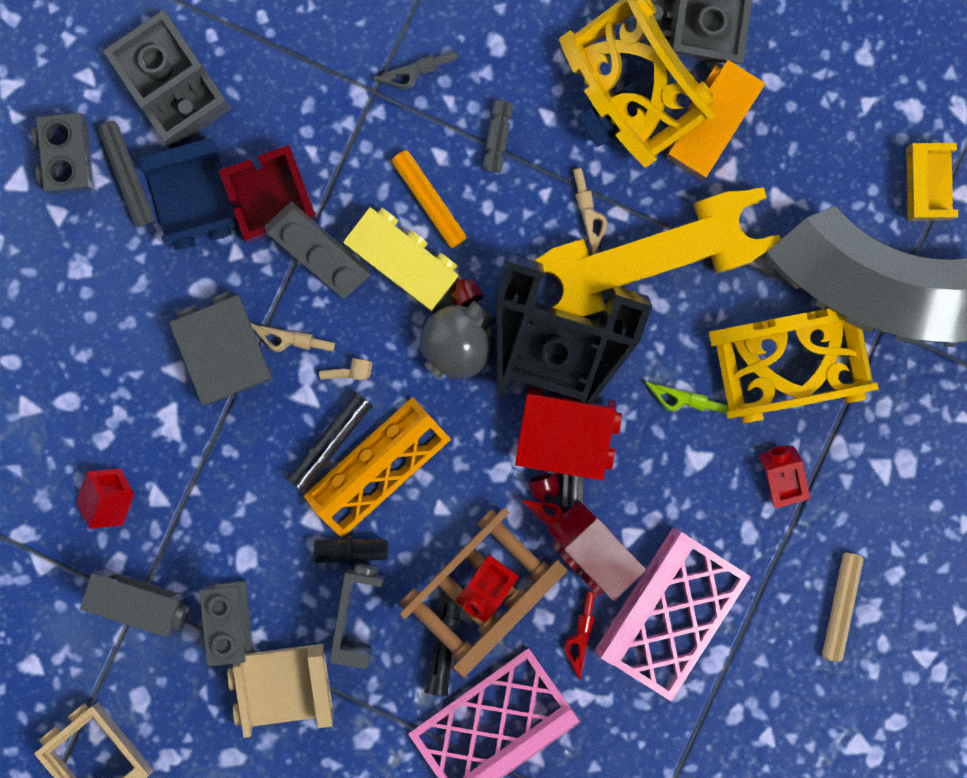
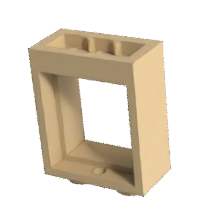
(79, 718)

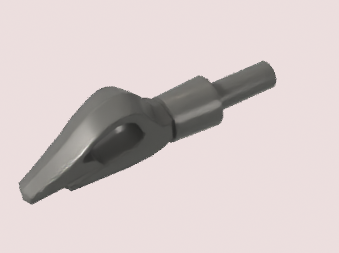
(422, 66)

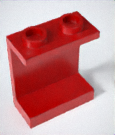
(567, 435)

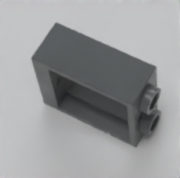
(135, 603)

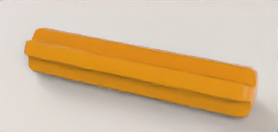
(429, 199)

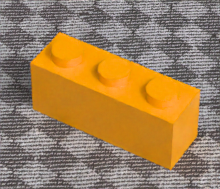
(702, 146)

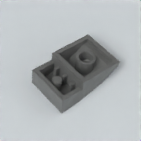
(703, 28)
(167, 80)

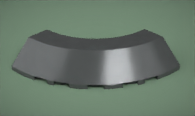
(873, 282)

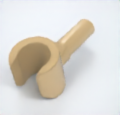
(359, 370)

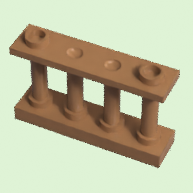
(517, 601)

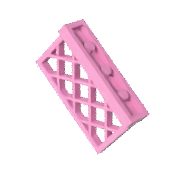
(644, 599)
(521, 748)

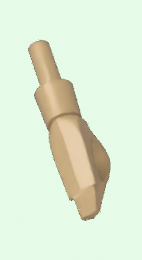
(586, 205)
(288, 338)

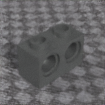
(73, 152)

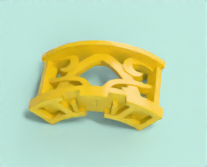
(635, 131)
(748, 342)

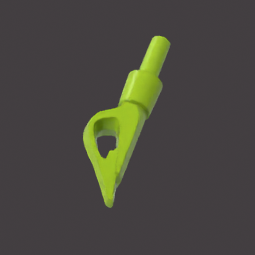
(684, 398)

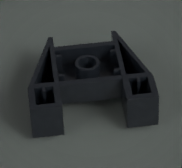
(559, 347)

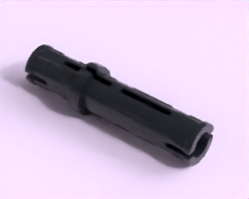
(300, 475)
(440, 657)

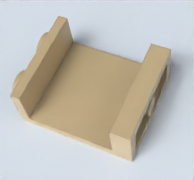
(282, 688)

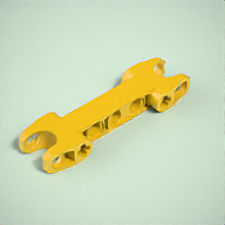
(713, 236)

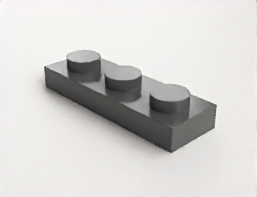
(317, 250)

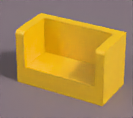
(930, 182)

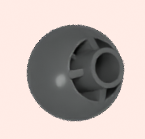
(458, 341)

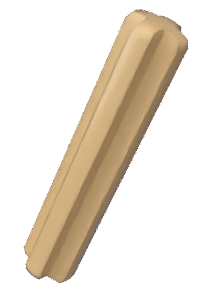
(842, 607)

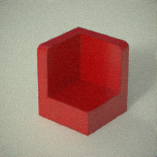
(105, 498)

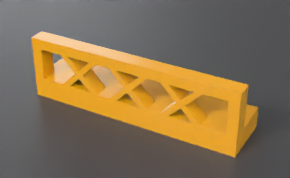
(372, 463)

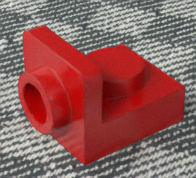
(785, 476)
(486, 589)

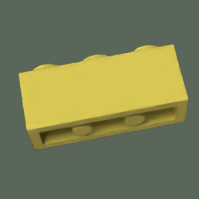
(402, 257)

